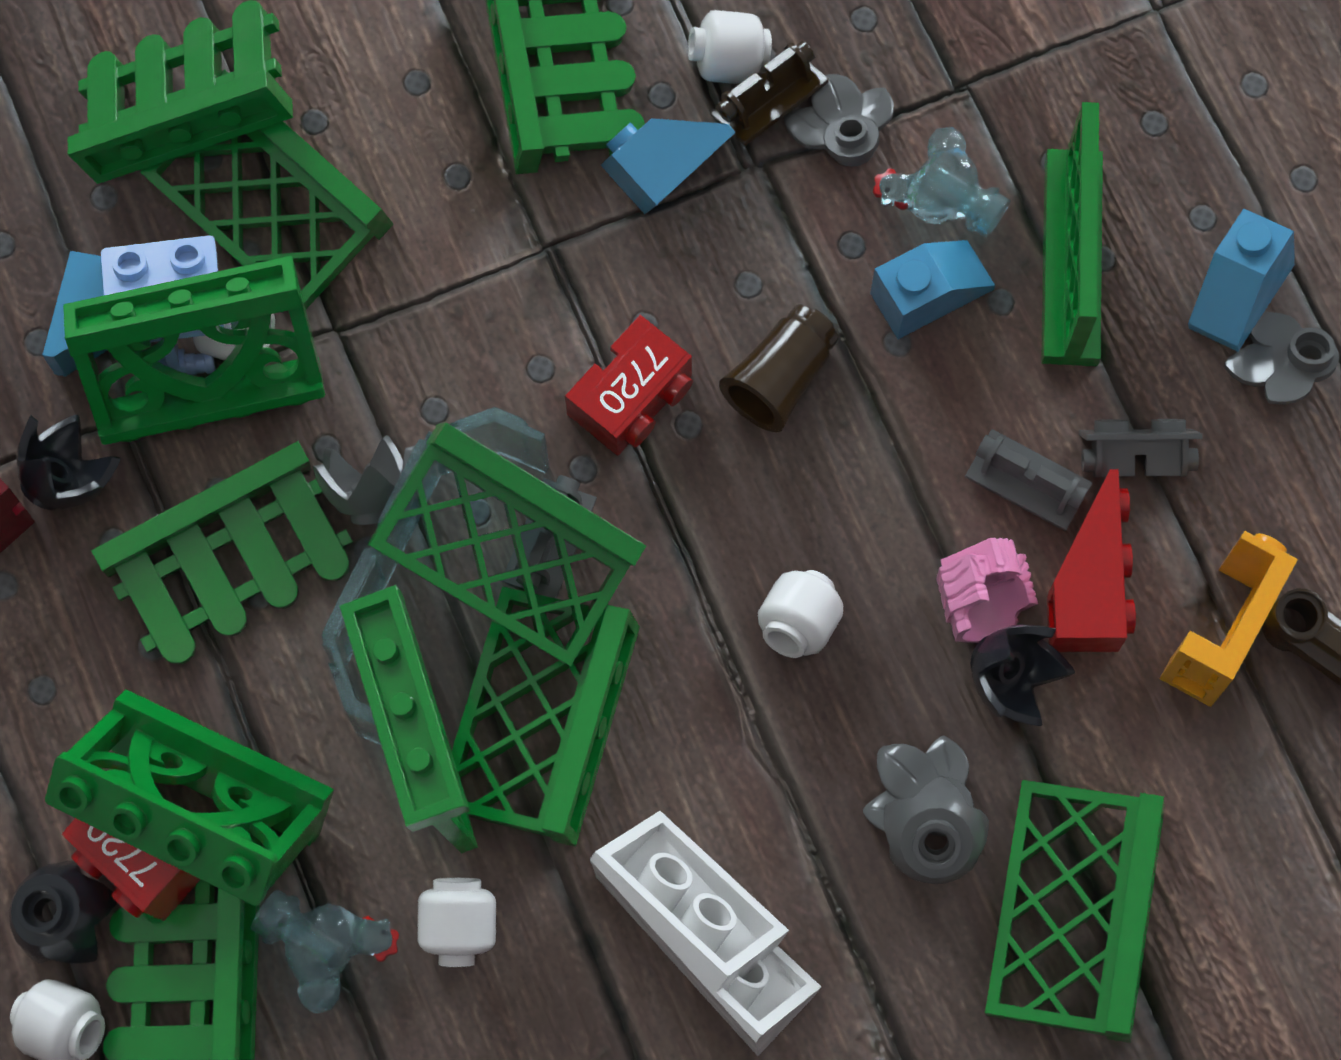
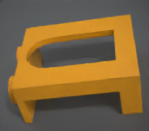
(1207, 669)

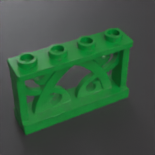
(181, 401)
(173, 750)

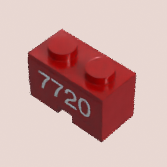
(625, 396)
(141, 879)

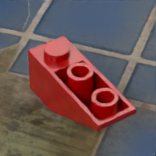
(1089, 590)

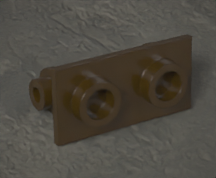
(772, 95)

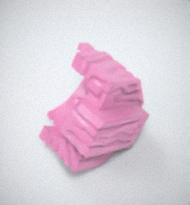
(984, 588)

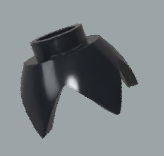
(53, 466)
(1010, 667)
(79, 908)

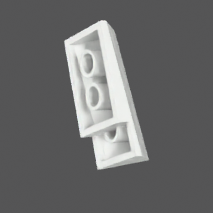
(707, 927)

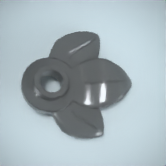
(840, 114)
(1279, 358)
(907, 770)

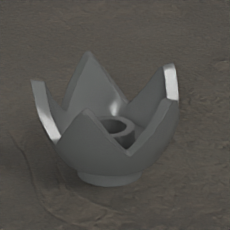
(362, 494)
(935, 808)

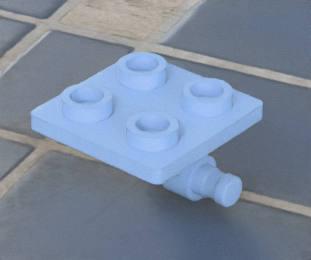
(158, 263)

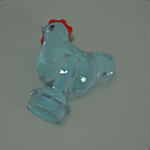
(944, 187)
(321, 944)

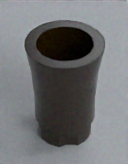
(780, 368)

